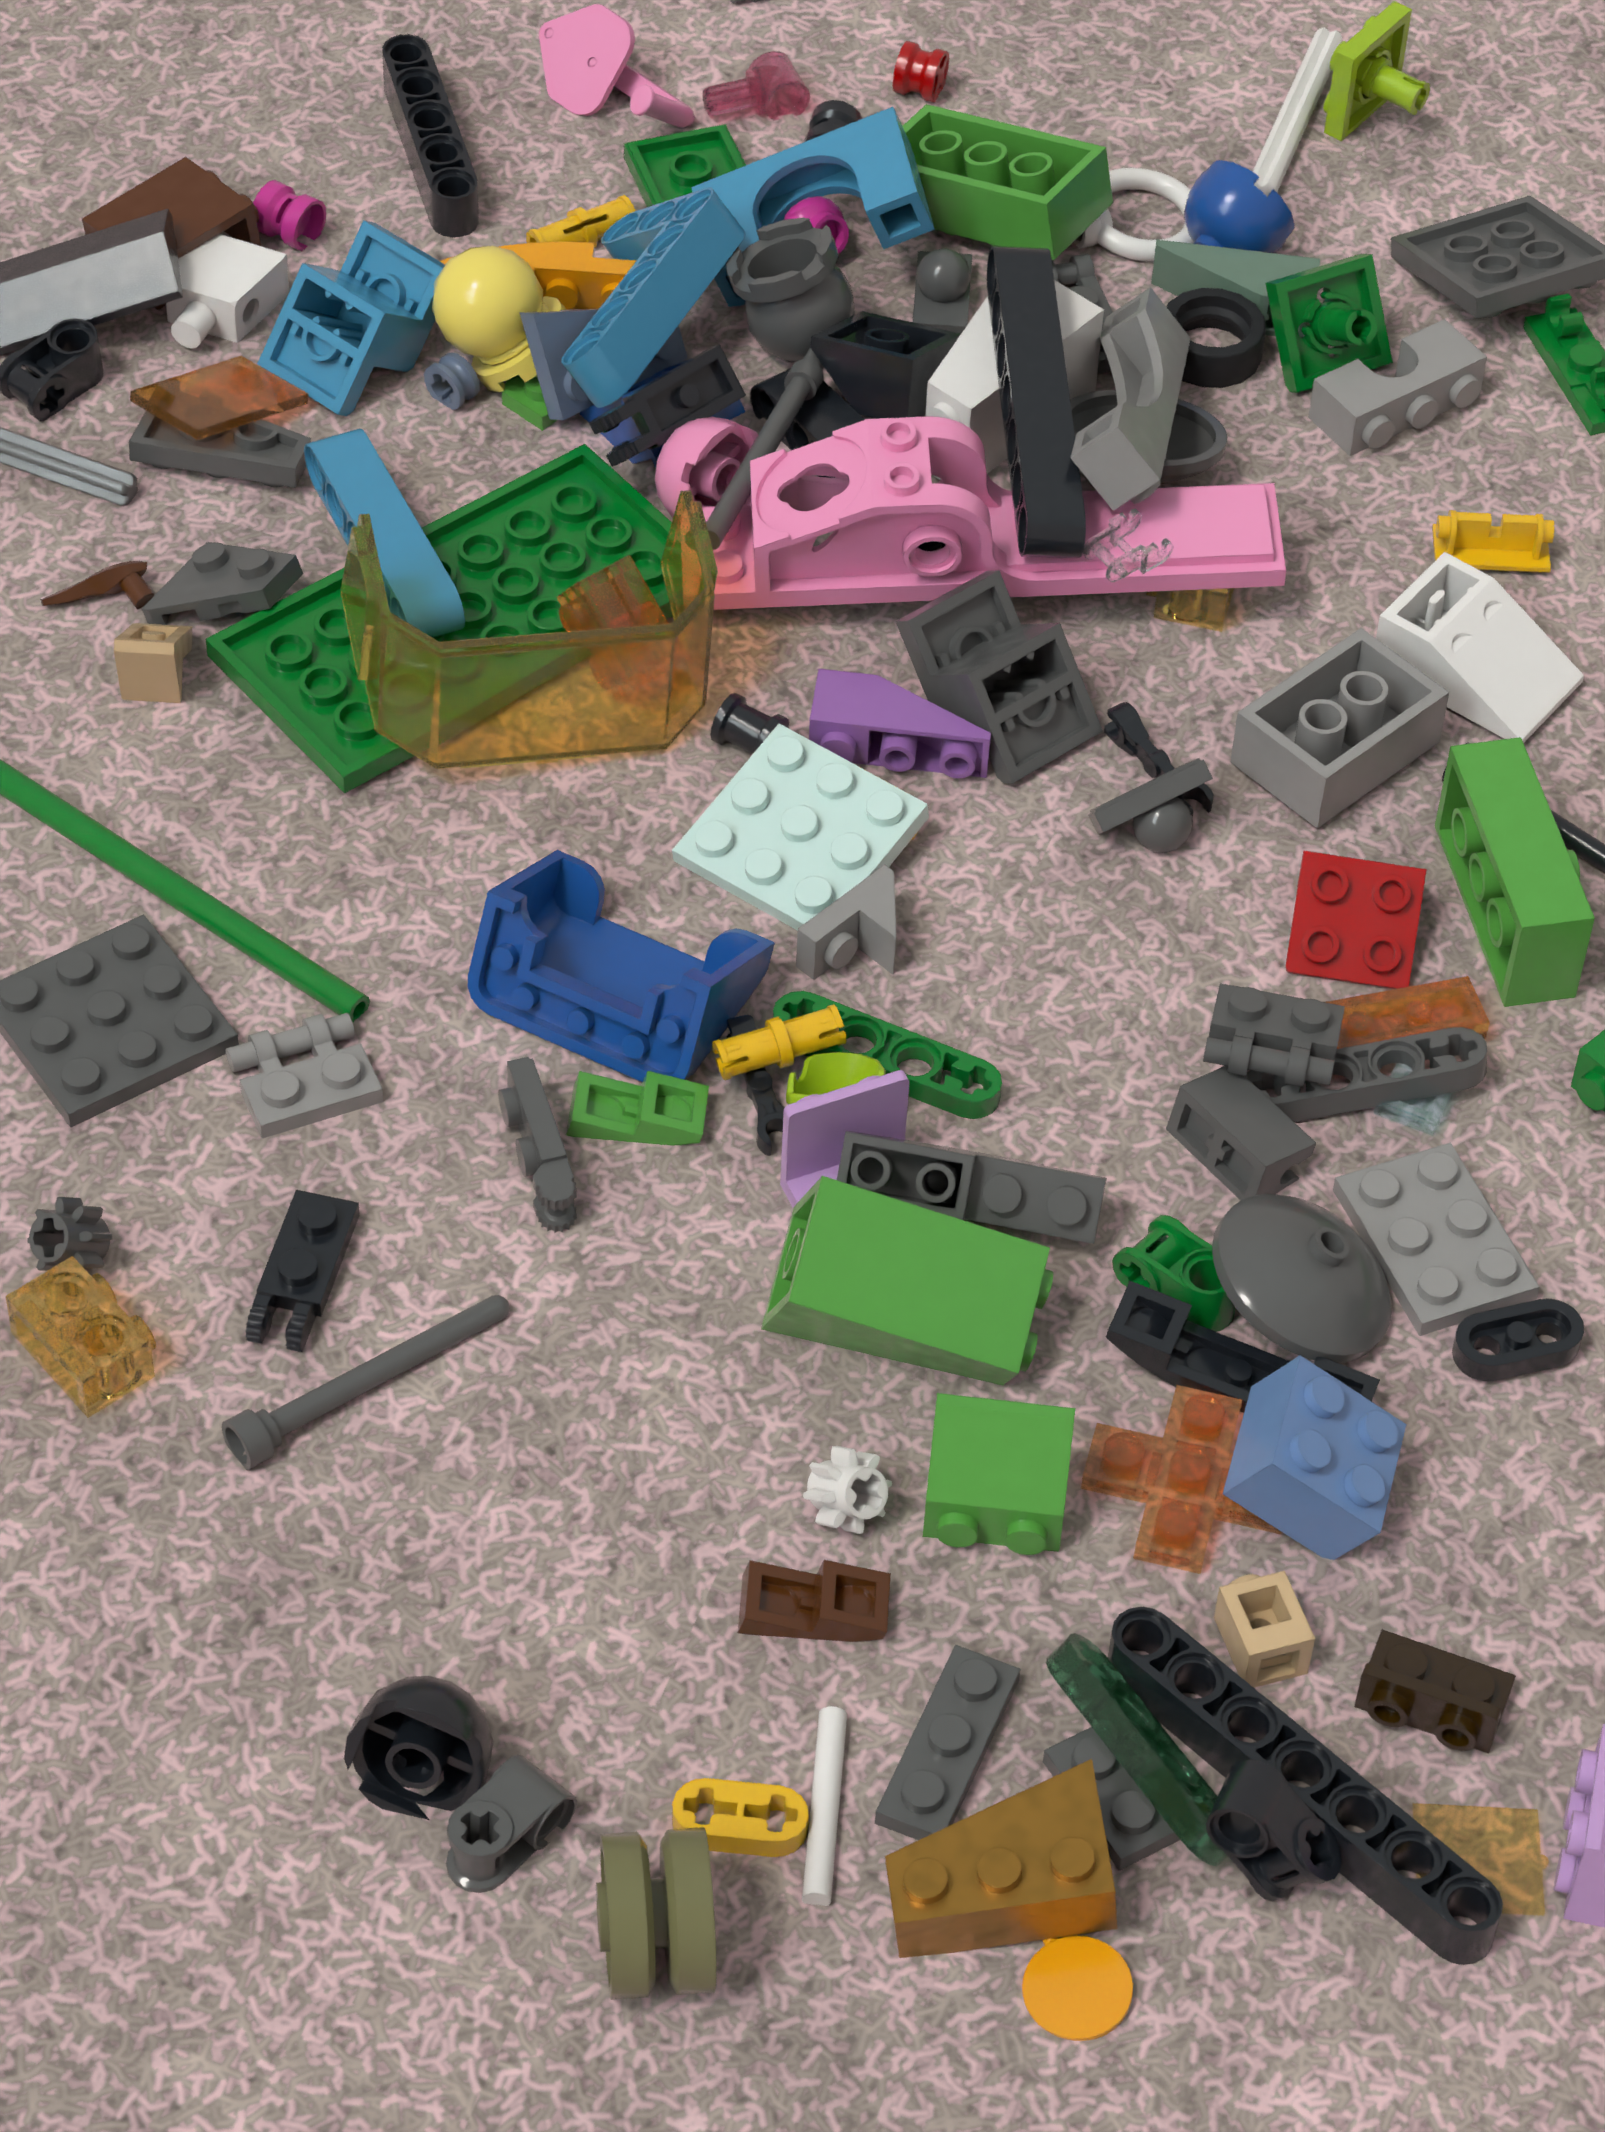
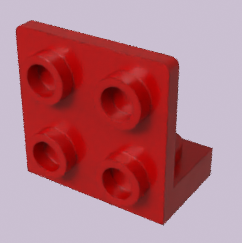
(1355, 920)

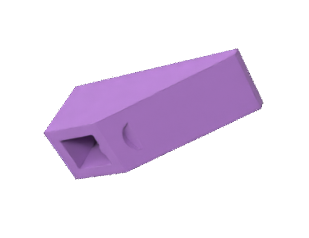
(893, 728)

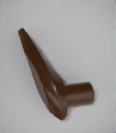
(108, 581)

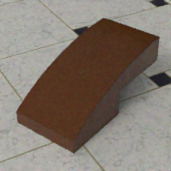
(831, 1605)

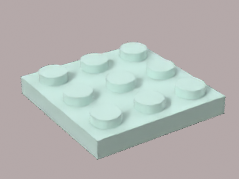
(799, 829)

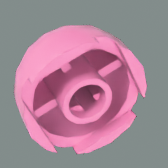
(701, 459)

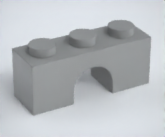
(1432, 375)

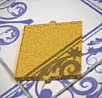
(1496, 1843)

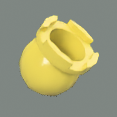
(479, 310)

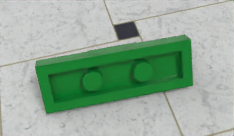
(1572, 358)

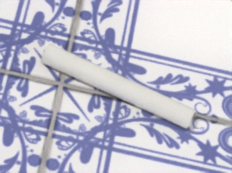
(824, 1806)

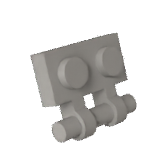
(309, 1089)

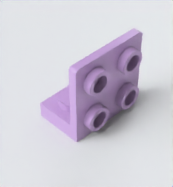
(818, 1123)

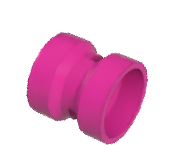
(289, 214)

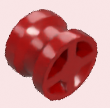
(920, 71)

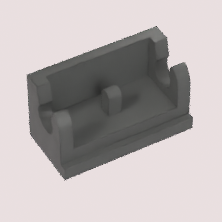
(1238, 1133)

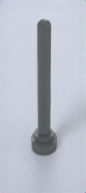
(263, 1431)

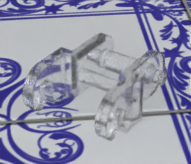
(1139, 558)

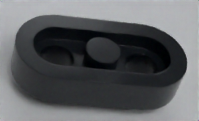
(1513, 1339)

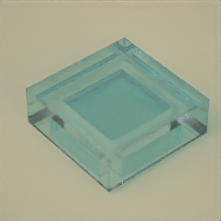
(1419, 1114)

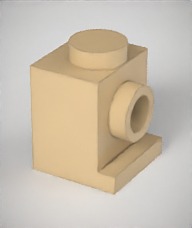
(1264, 1628)

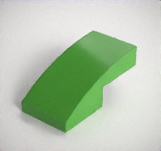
(657, 1112)

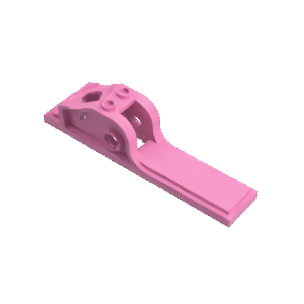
(888, 507)

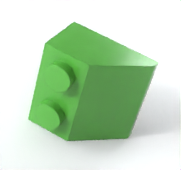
(998, 1473)

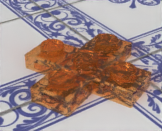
(1174, 1476)

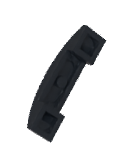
(1161, 1339)

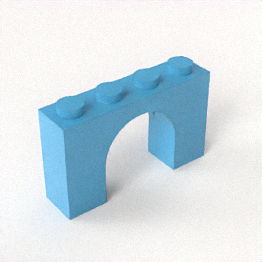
(859, 159)

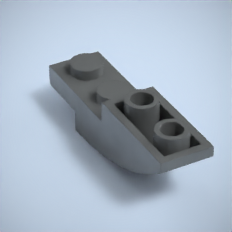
(976, 1185)

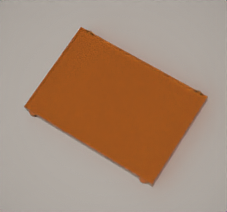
(218, 397)

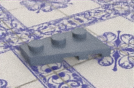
(551, 336)

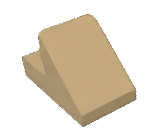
(152, 661)

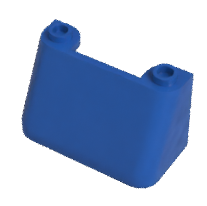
(598, 986)

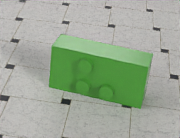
(1007, 180)
(1514, 872)

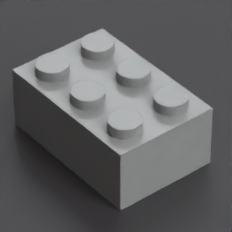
(1339, 727)

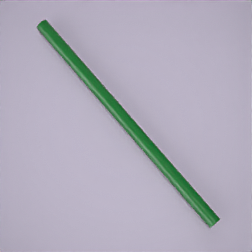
(181, 894)

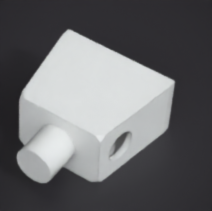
(226, 290)

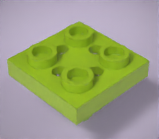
(1370, 73)

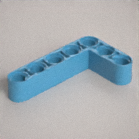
(677, 255)

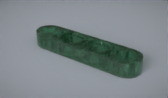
(1137, 1742)

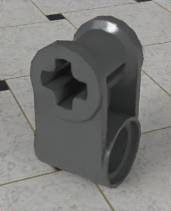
(505, 1824)

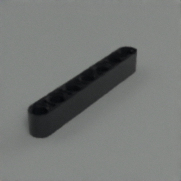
(1035, 403)
(1335, 1793)

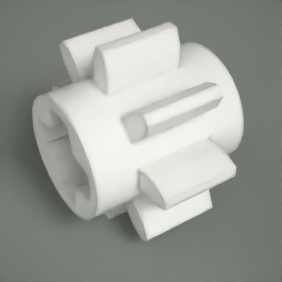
(847, 1489)

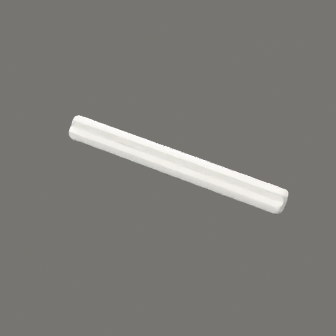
(1296, 111)

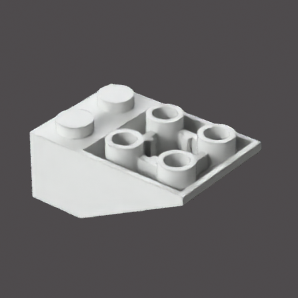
(1479, 648)

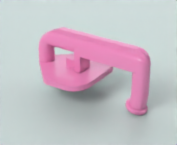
(588, 57)

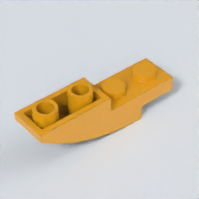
(572, 272)

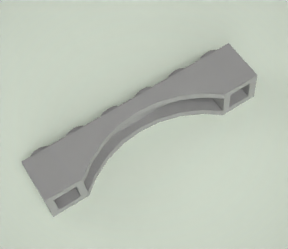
(1128, 445)

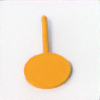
(1077, 1988)

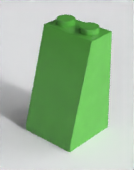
(907, 1284)

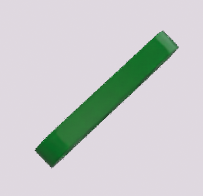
(897, 1044)

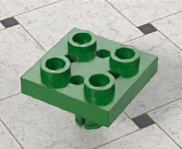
(1347, 319)

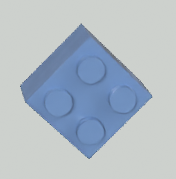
(1315, 1459)

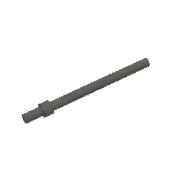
(800, 385)

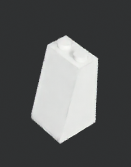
(967, 378)

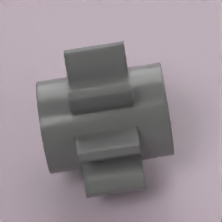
(69, 1232)

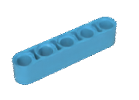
(356, 482)

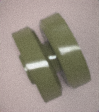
(657, 1913)

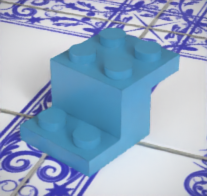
(354, 319)

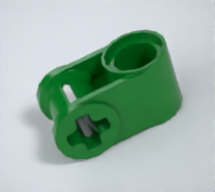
(1178, 1268)

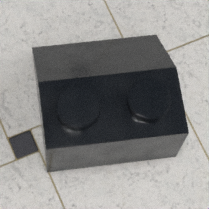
(882, 362)

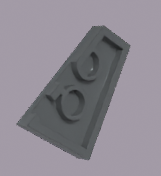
(248, 452)

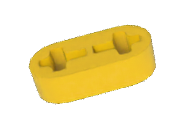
(742, 1816)

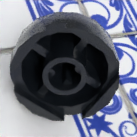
(413, 1736)

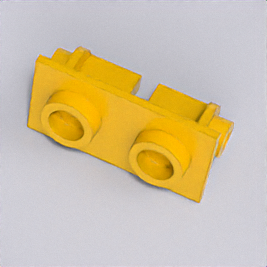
(1513, 546)

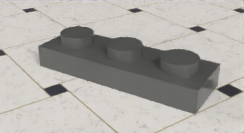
(947, 1744)

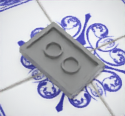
(1435, 1238)

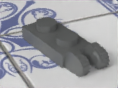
(541, 1146)

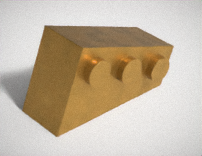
(1008, 1873)

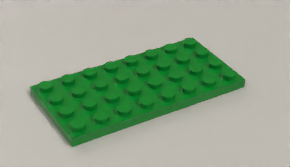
(508, 564)

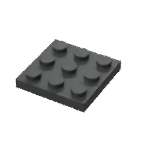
(1502, 256)
(110, 1020)

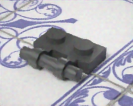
(1274, 1035)

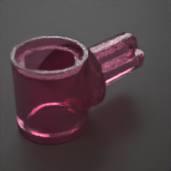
(769, 87)

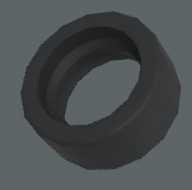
(1228, 312)

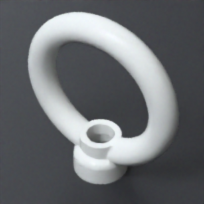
(1133, 248)

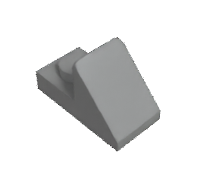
(859, 920)

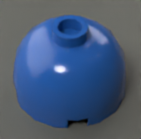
(1234, 213)

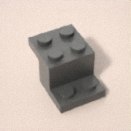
(1001, 675)

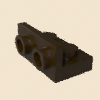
(1434, 1692)

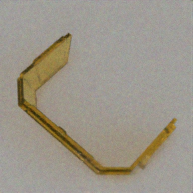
(536, 692)

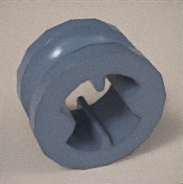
(452, 380)

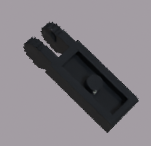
(679, 396)
(303, 1265)

